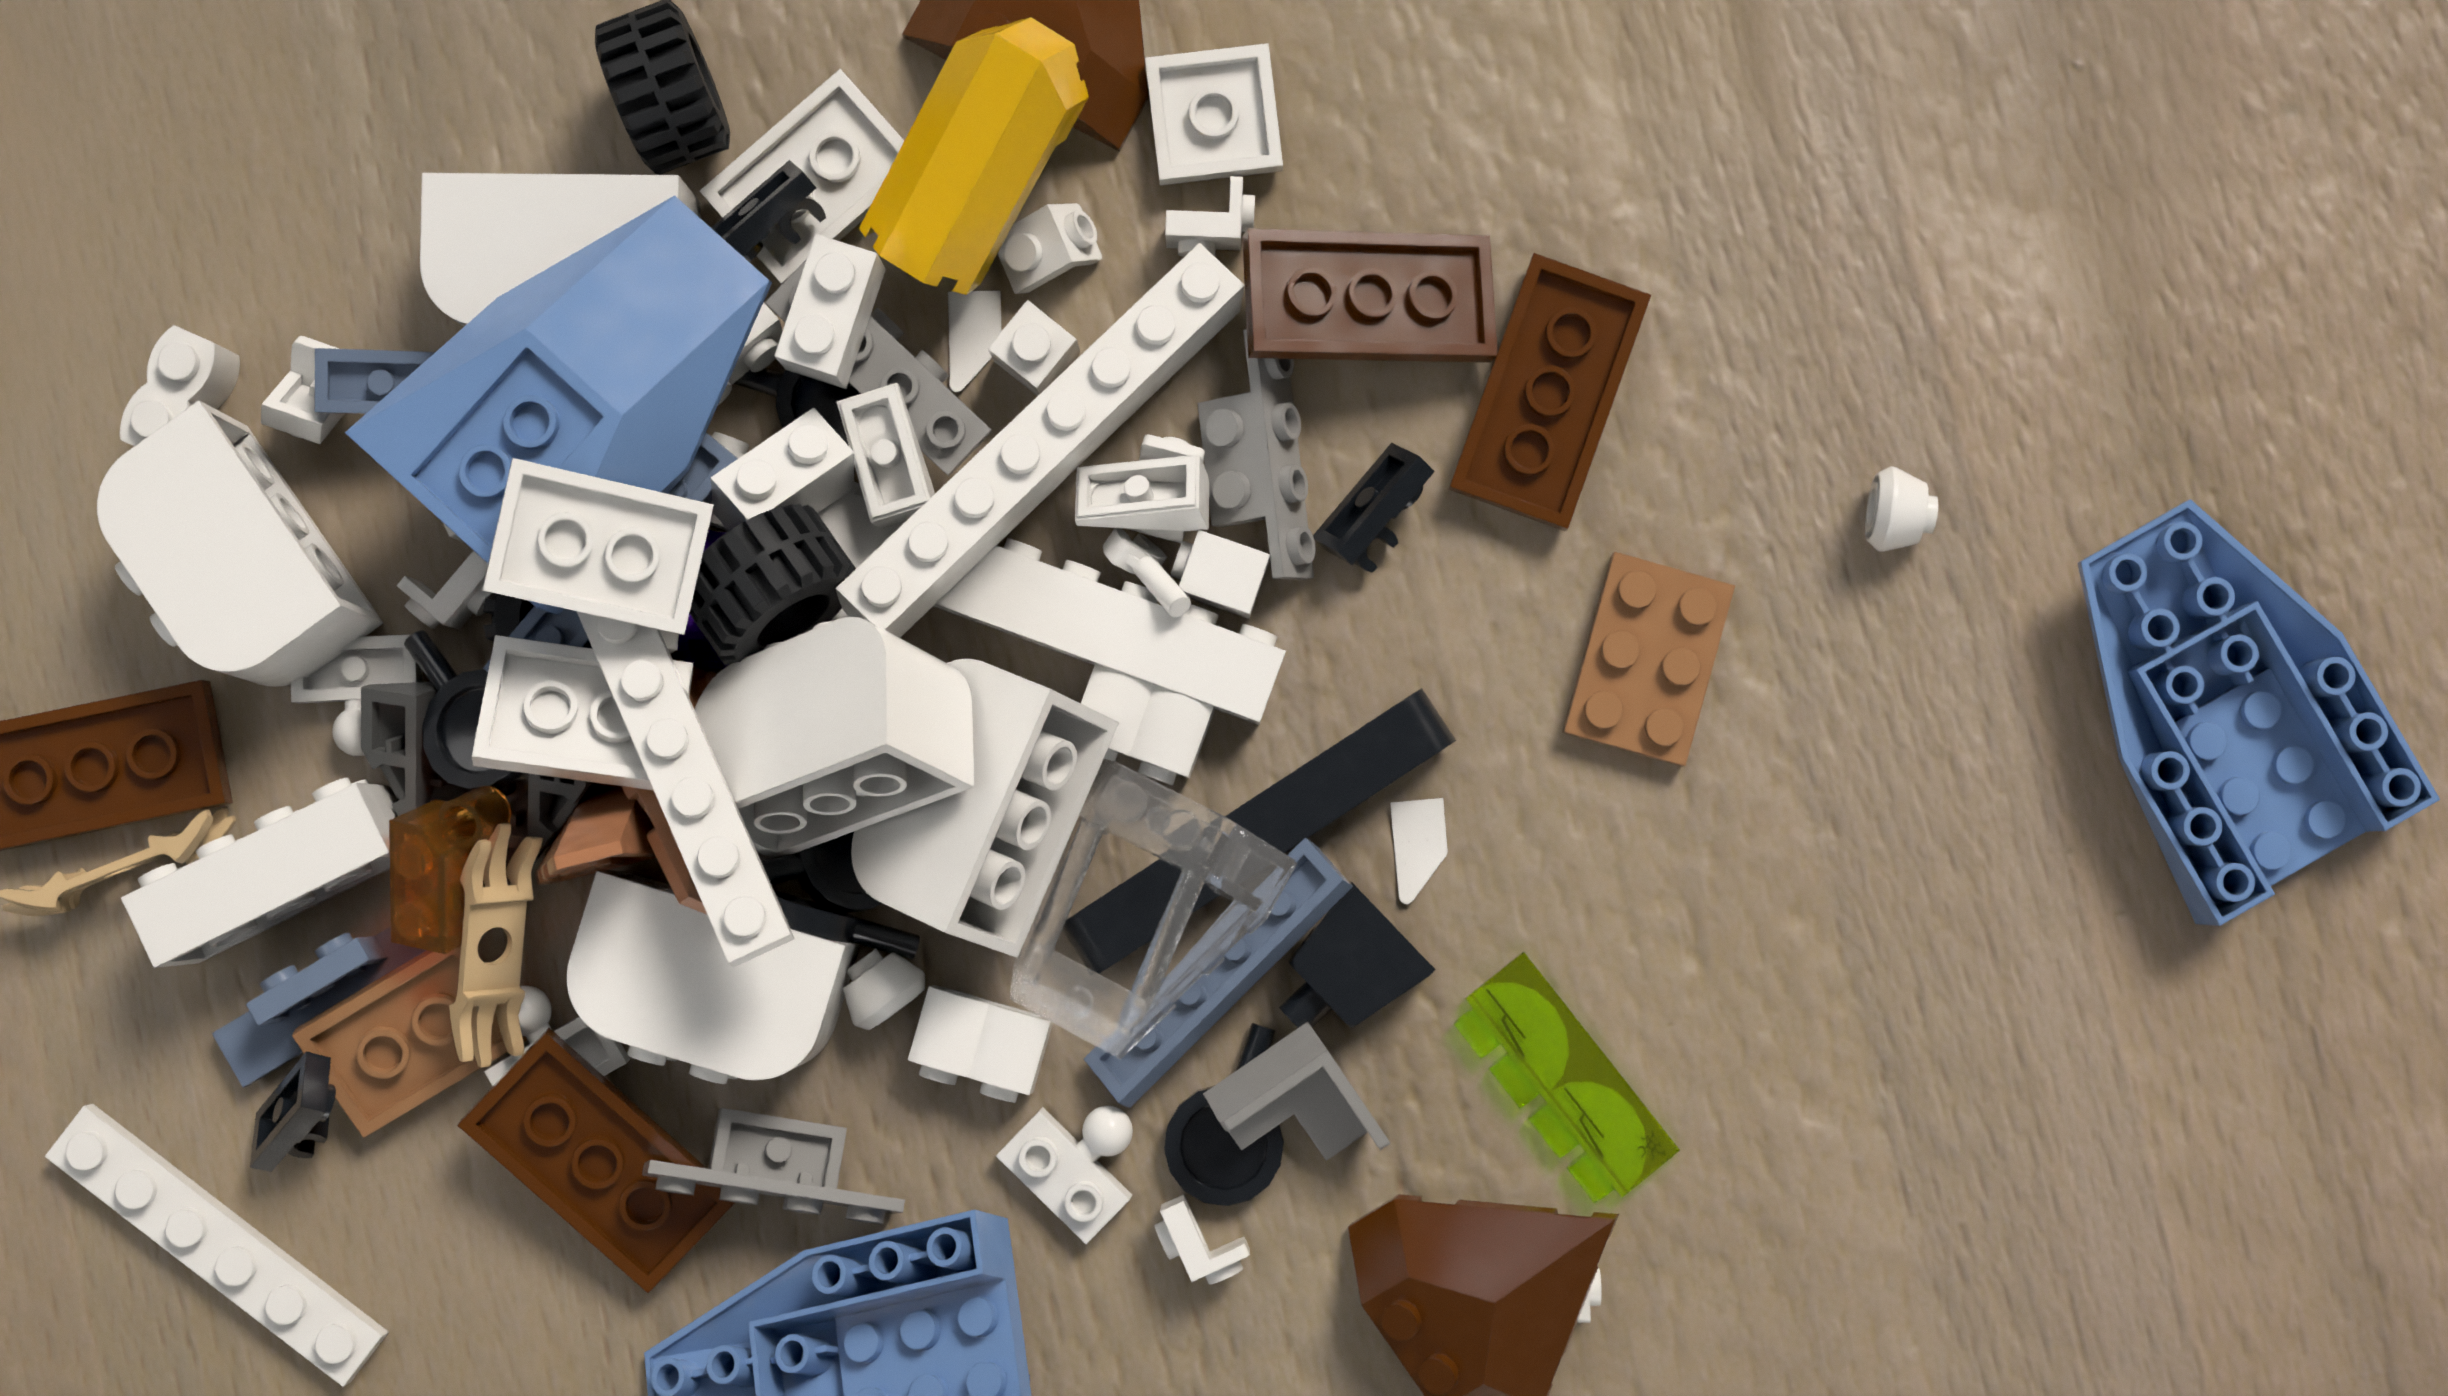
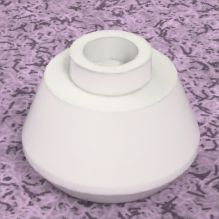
(1898, 510)
(881, 988)

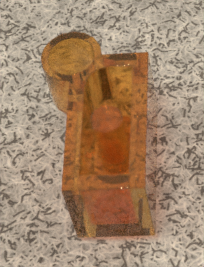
(427, 863)

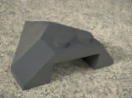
(394, 742)

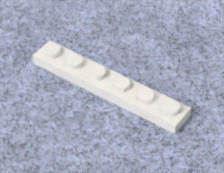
(689, 787)
(217, 1244)

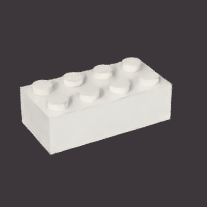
(265, 876)

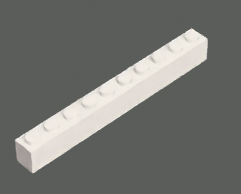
(1086, 618)

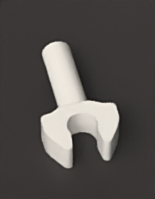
(1146, 561)

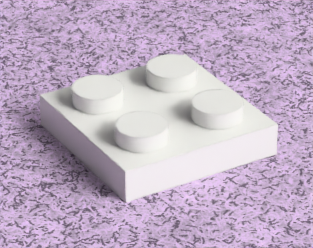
(1214, 114)

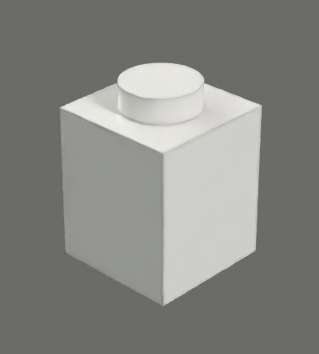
(1034, 348)
(1220, 572)

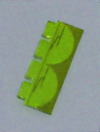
(1562, 1063)

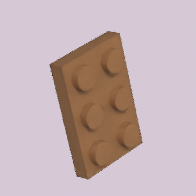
(1648, 659)
(394, 1041)

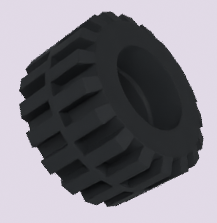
(662, 86)
(768, 581)

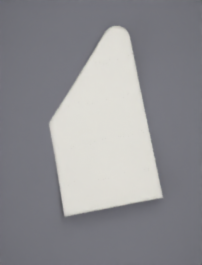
(972, 329)
(1418, 843)

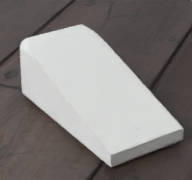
(886, 455)
(1144, 494)

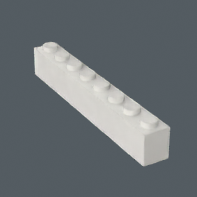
(1043, 444)

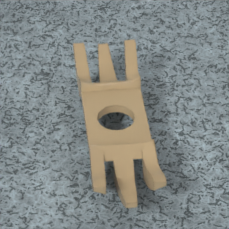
(64, 890)
(495, 984)

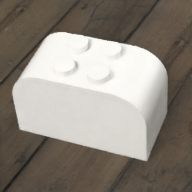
(502, 229)
(228, 553)
(837, 733)
(989, 853)
(664, 987)

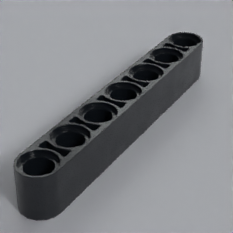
(1279, 815)

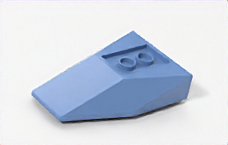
(579, 369)
(2238, 713)
(864, 1317)

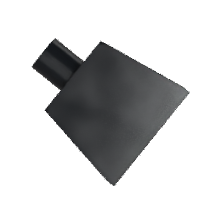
(1352, 964)

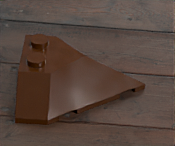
(1104, 36)
(1476, 1289)

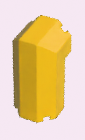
(976, 152)

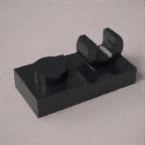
(769, 206)
(1380, 495)
(294, 1114)

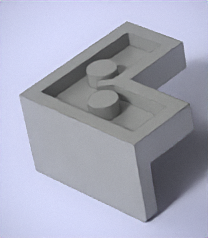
(1297, 1080)

